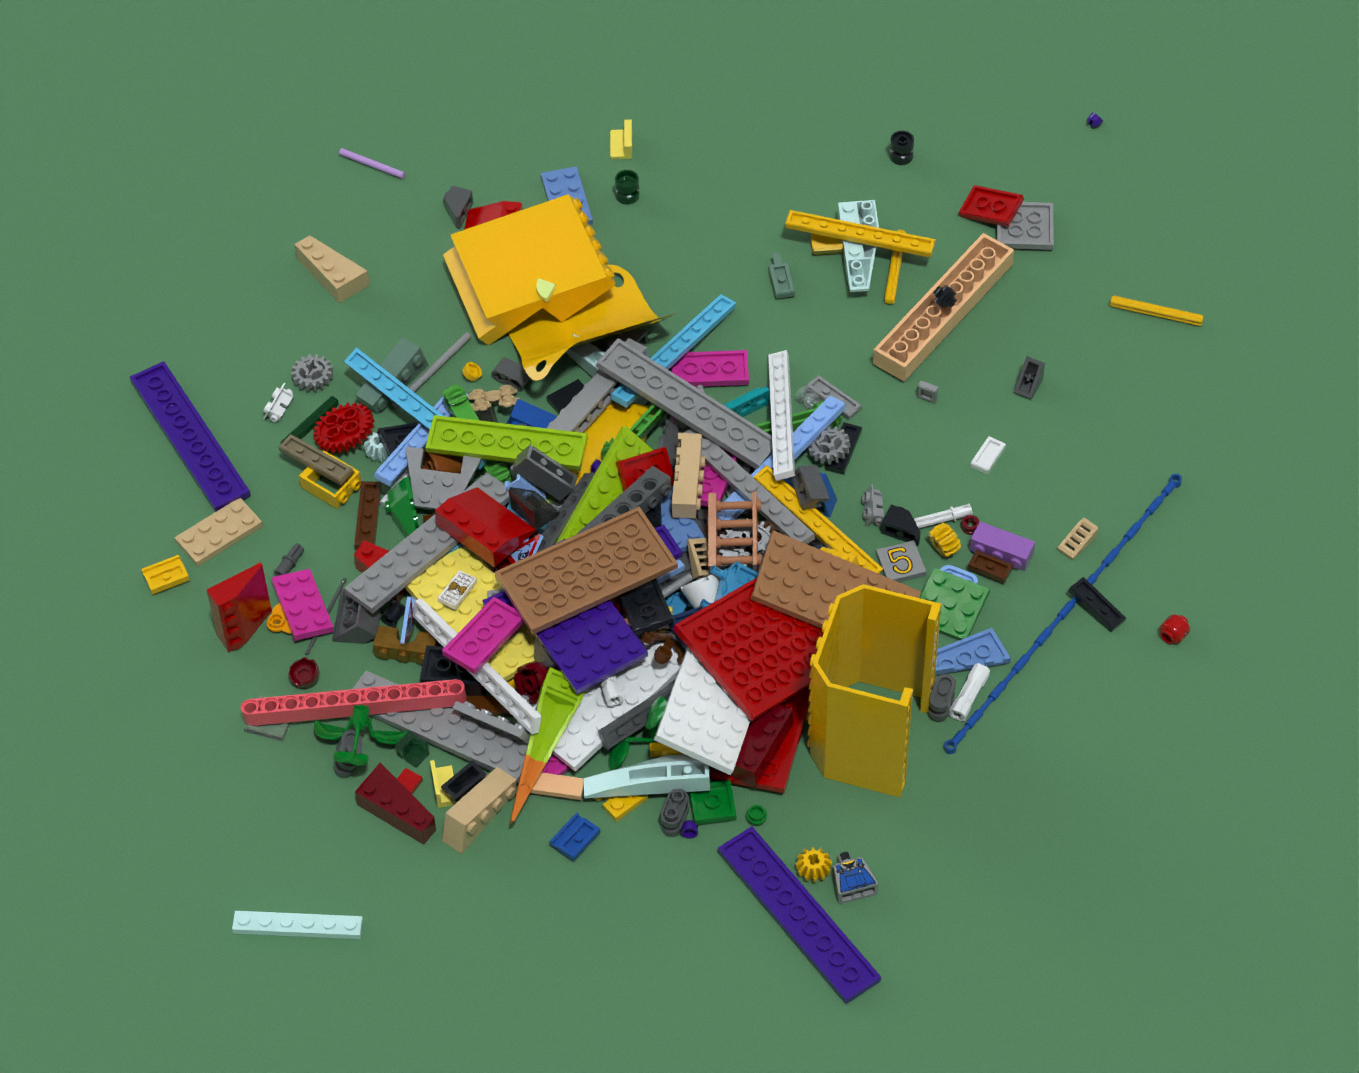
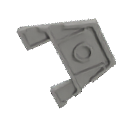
(434, 487)

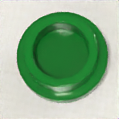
(756, 815)

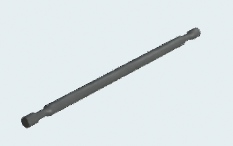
(328, 610)

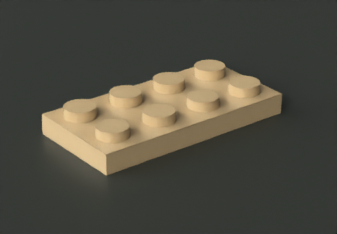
(218, 532)

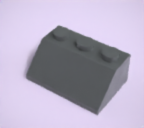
(354, 621)

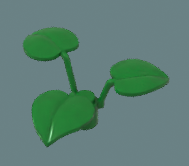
(359, 719)
(620, 750)

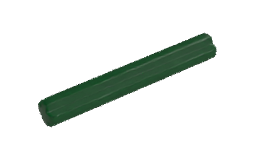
(302, 429)

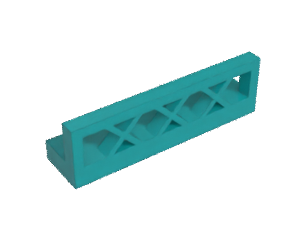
(749, 402)

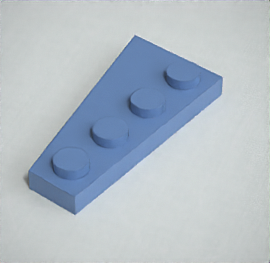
(978, 648)

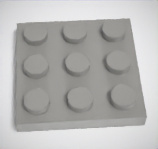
(1029, 228)

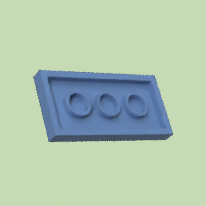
(564, 182)
(679, 528)

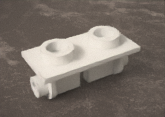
(273, 409)

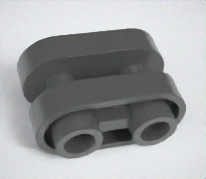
(941, 697)
(346, 744)
(674, 812)

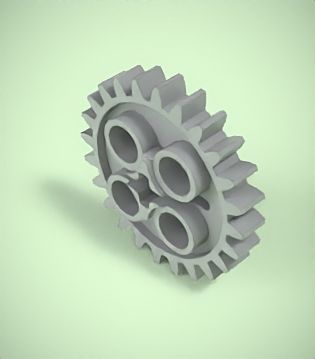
(727, 551)

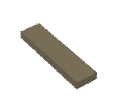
(316, 459)

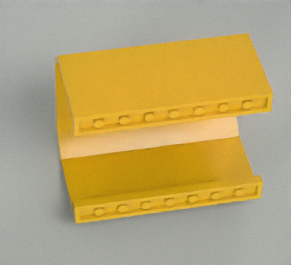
(883, 643)

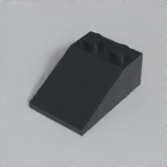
(440, 668)

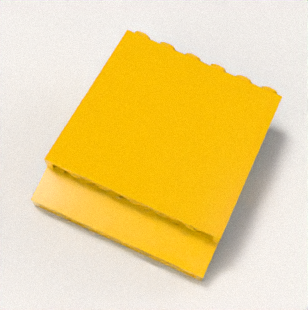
(503, 258)

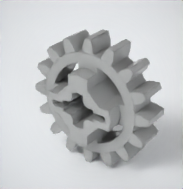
(312, 372)
(830, 445)

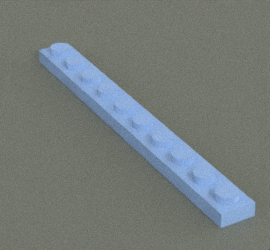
(802, 438)

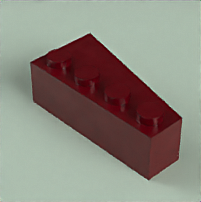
(762, 744)
(394, 804)

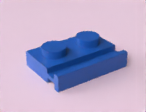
(575, 837)

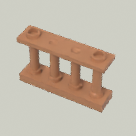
(715, 524)

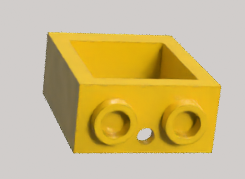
(309, 477)

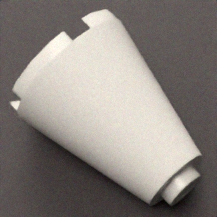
(701, 589)

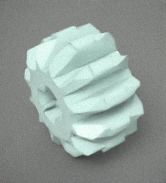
(374, 448)

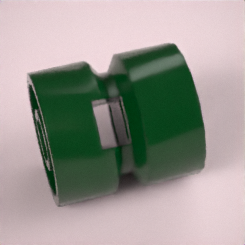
(627, 187)

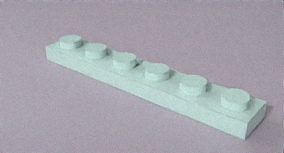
(297, 924)

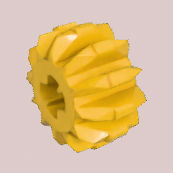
(944, 540)
(813, 864)

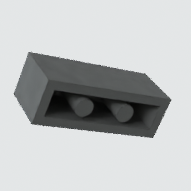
(545, 472)

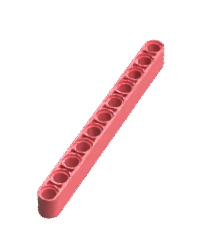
(279, 708)

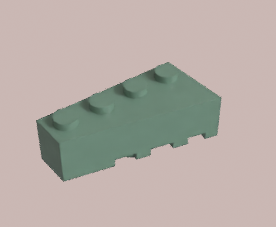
(402, 362)

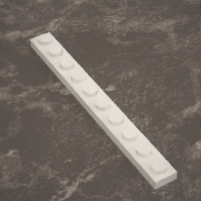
(781, 415)
(485, 675)

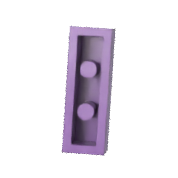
(1002, 545)

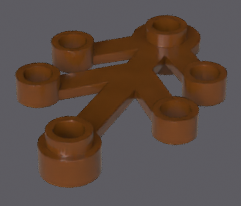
(664, 653)

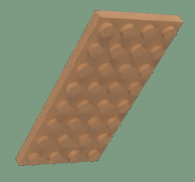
(586, 570)
(807, 580)

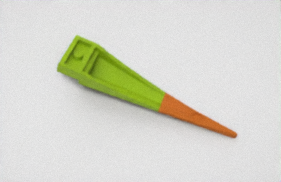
(556, 706)

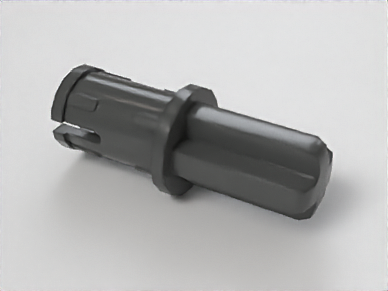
(289, 560)

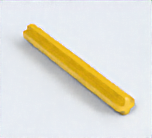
(893, 275)
(1156, 310)

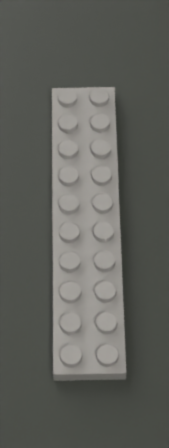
(686, 403)
(412, 555)
(454, 733)

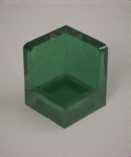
(412, 749)

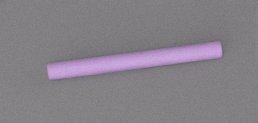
(374, 164)

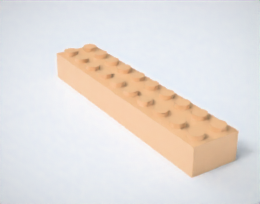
(928, 322)

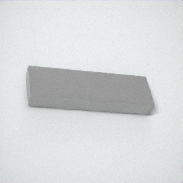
(826, 389)

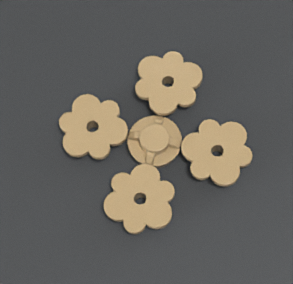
(493, 396)

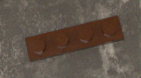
(367, 513)

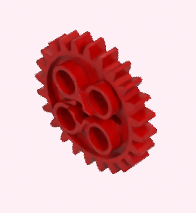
(343, 427)

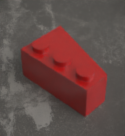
(367, 555)

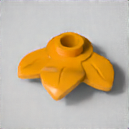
(278, 617)

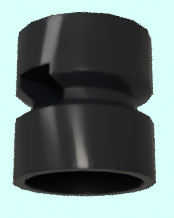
(901, 147)

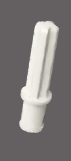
(943, 516)

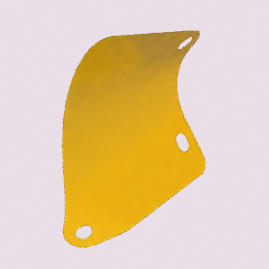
(611, 313)

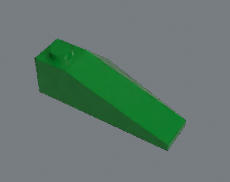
(402, 507)

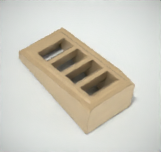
(1084, 528)
(697, 572)

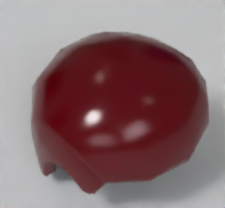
(304, 672)

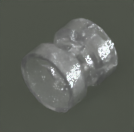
(807, 397)

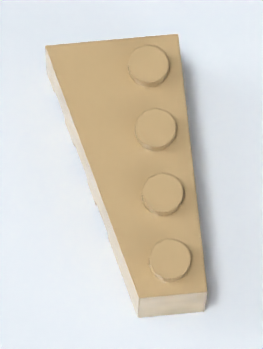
(331, 269)
(688, 476)
(477, 808)

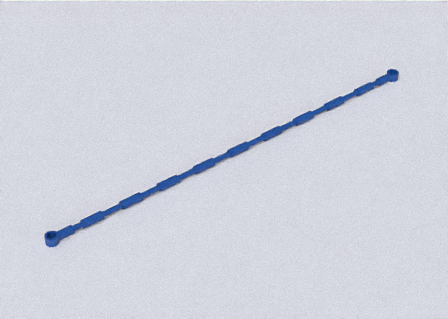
(1060, 616)

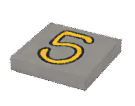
(901, 561)

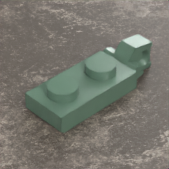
(781, 277)

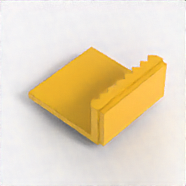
(825, 245)

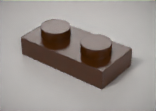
(990, 566)

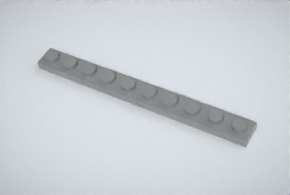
(745, 484)

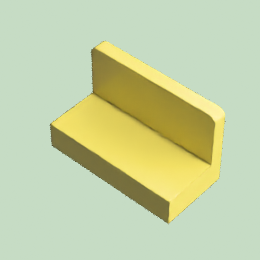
(621, 142)
(440, 776)

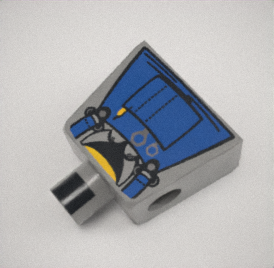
(853, 879)

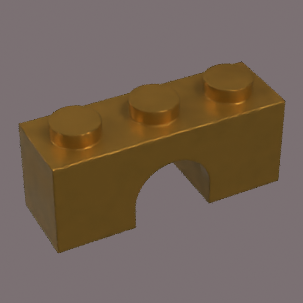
(388, 645)

